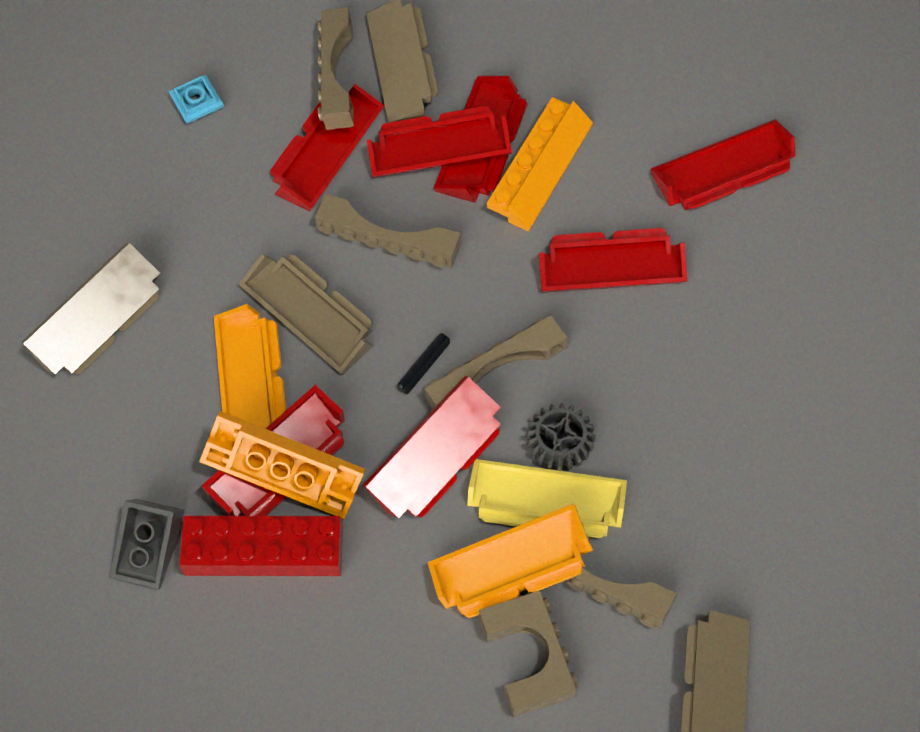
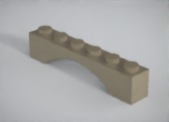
(335, 102)
(431, 245)
(537, 342)
(643, 600)

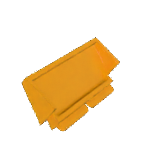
(249, 366)
(511, 562)

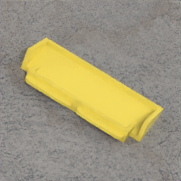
(522, 493)

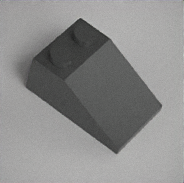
(146, 542)

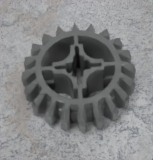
(543, 427)

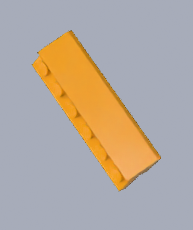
(540, 163)
(282, 465)

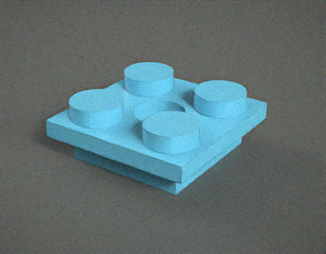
(195, 109)

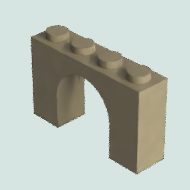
(531, 616)

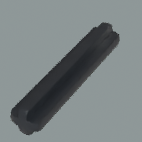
(423, 364)

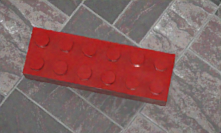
(261, 546)

